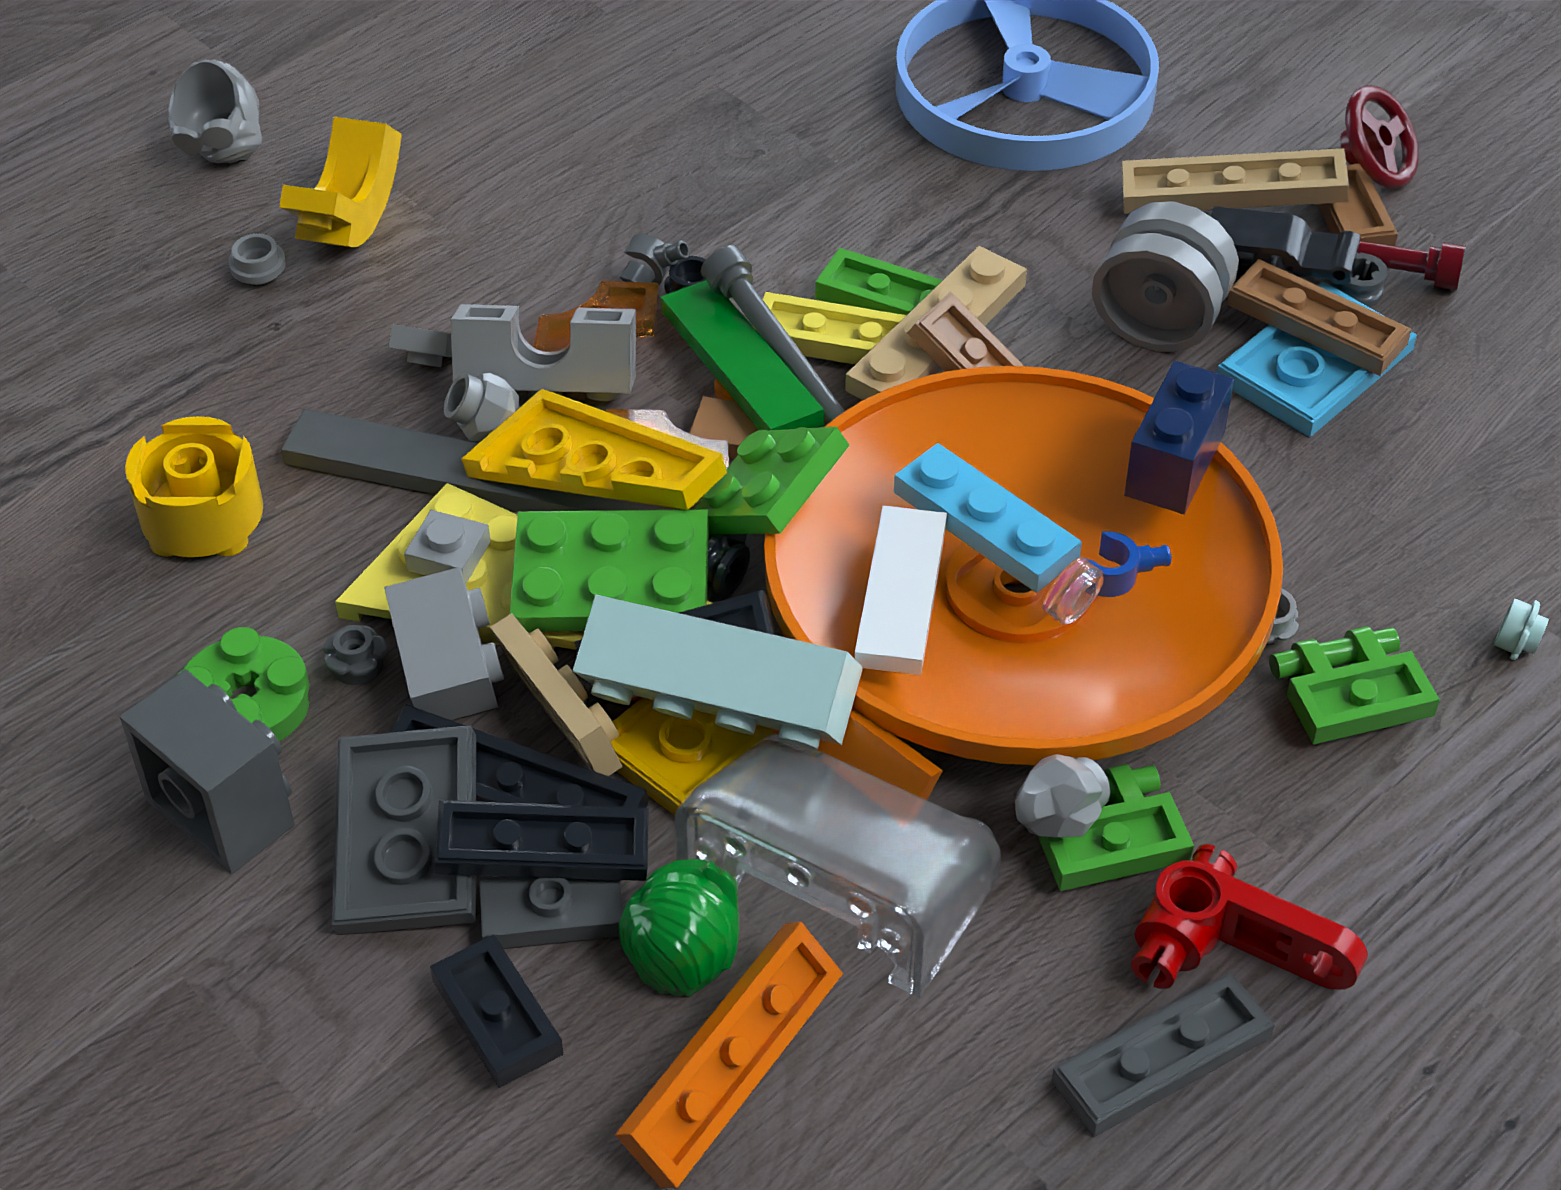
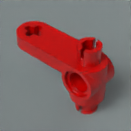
(1242, 918)

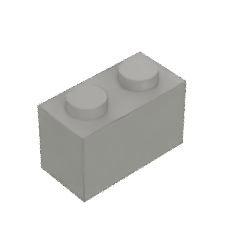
(442, 645)

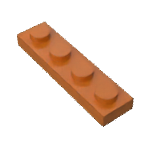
(729, 1055)

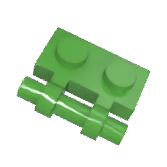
(1356, 697)
(1127, 837)

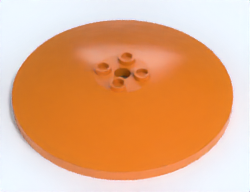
(996, 667)

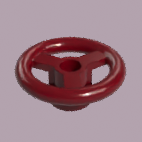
(1373, 141)

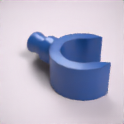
(1132, 559)

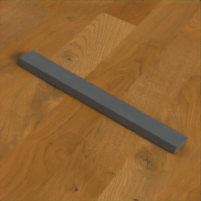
(426, 465)

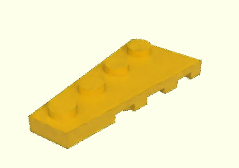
(593, 453)

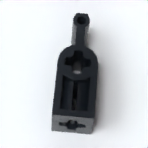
(1288, 244)

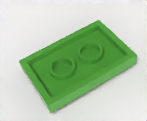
(617, 554)

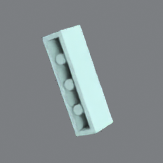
(719, 671)

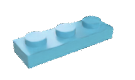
(988, 517)

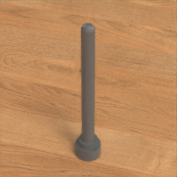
(730, 274)

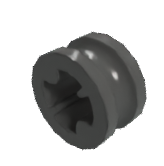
(1366, 281)

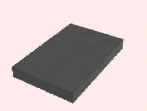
(389, 830)

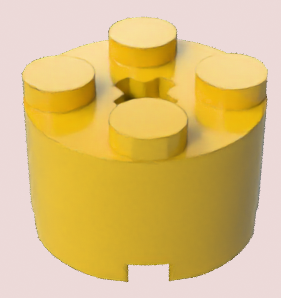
(195, 488)

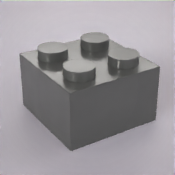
(209, 769)

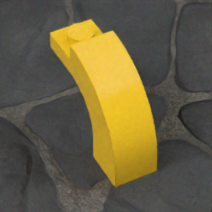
(352, 185)

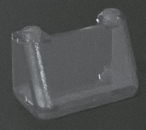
(848, 847)

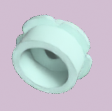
(1521, 628)

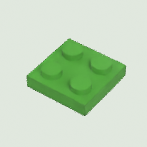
(771, 479)

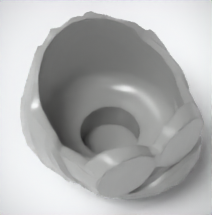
(214, 113)

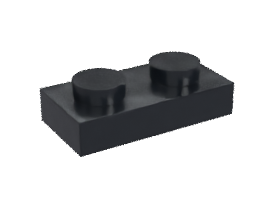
(496, 1011)

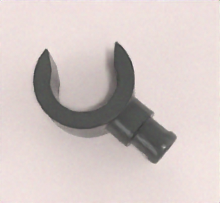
(656, 255)

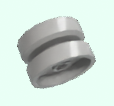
(1165, 276)

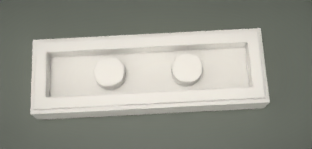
(901, 590)

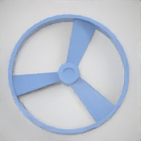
(1031, 75)

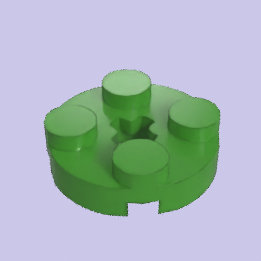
(261, 662)

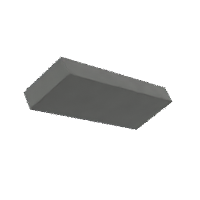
(1162, 1054)

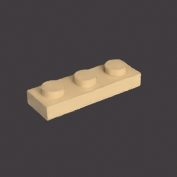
(559, 694)

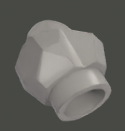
(480, 404)
(1062, 796)

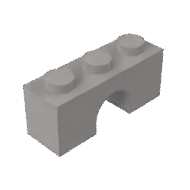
(595, 361)

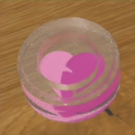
(1073, 591)

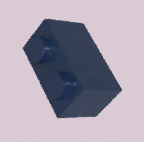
(1178, 437)

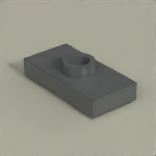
(549, 909)

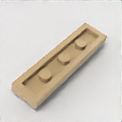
(1238, 180)
(980, 282)

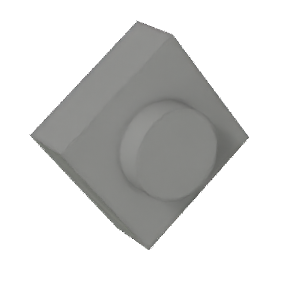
(423, 345)
(446, 544)

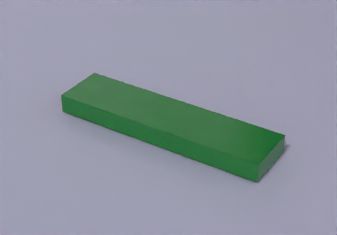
(741, 359)

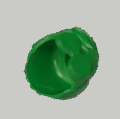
(682, 926)

